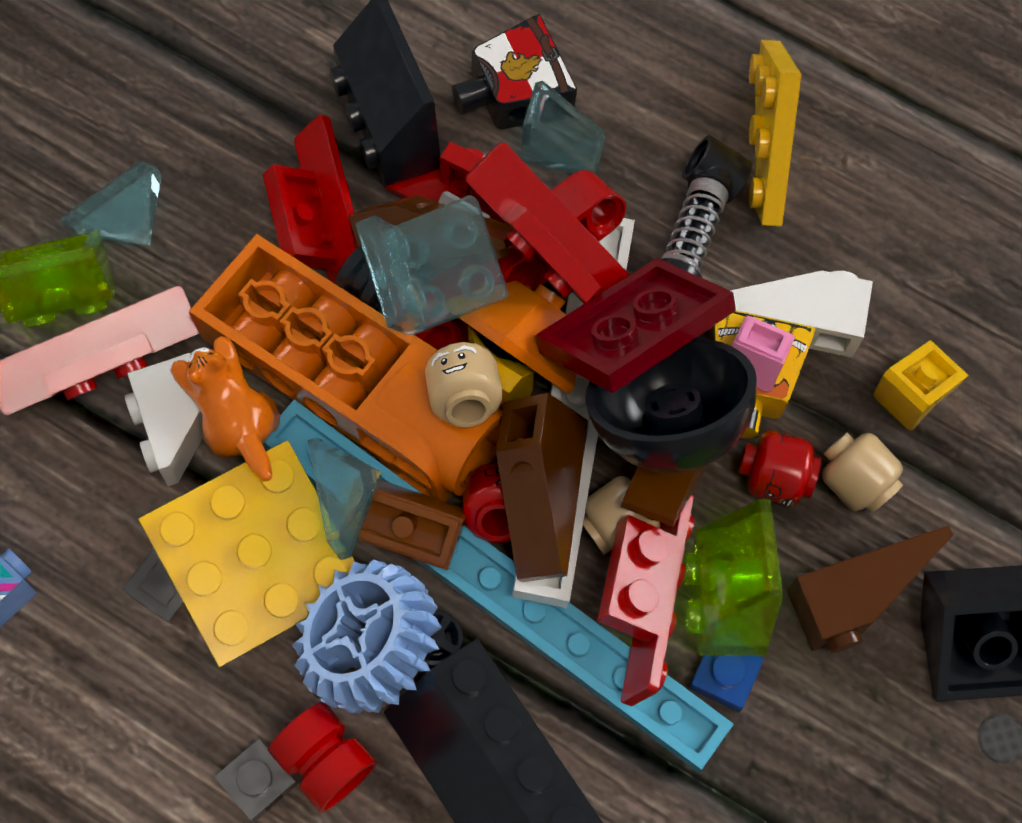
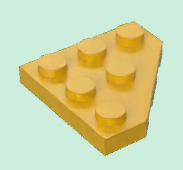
(772, 128)

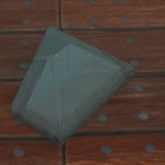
(559, 134)
(122, 208)
(344, 494)

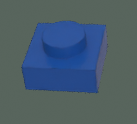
(726, 678)

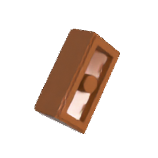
(413, 525)

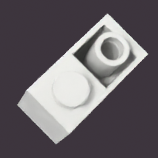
(169, 419)

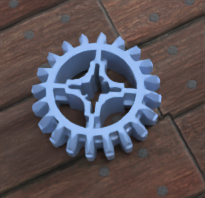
(354, 631)

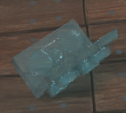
(432, 266)

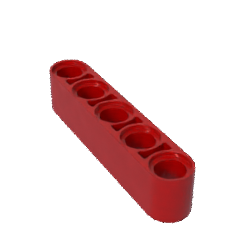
(589, 201)

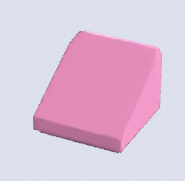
(765, 348)

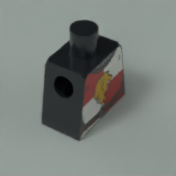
(509, 68)

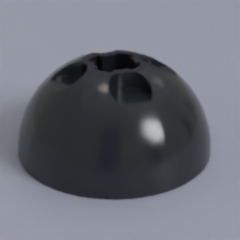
(680, 409)

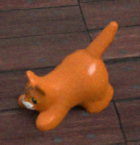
(232, 412)

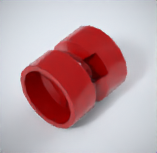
(327, 762)

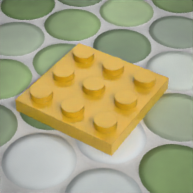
(246, 553)

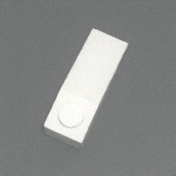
(825, 300)

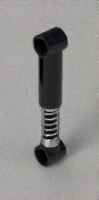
(714, 179)

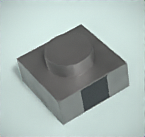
(255, 781)

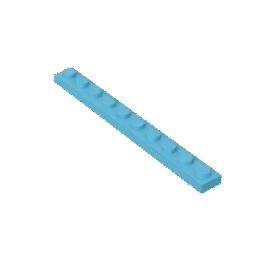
(559, 634)

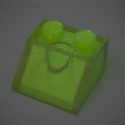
(55, 278)
(734, 583)

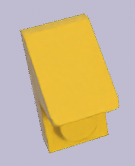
(918, 384)

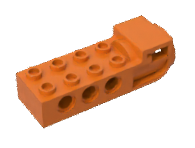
(342, 366)

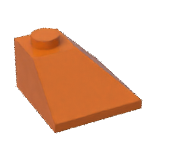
(515, 323)

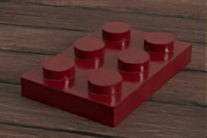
(635, 324)

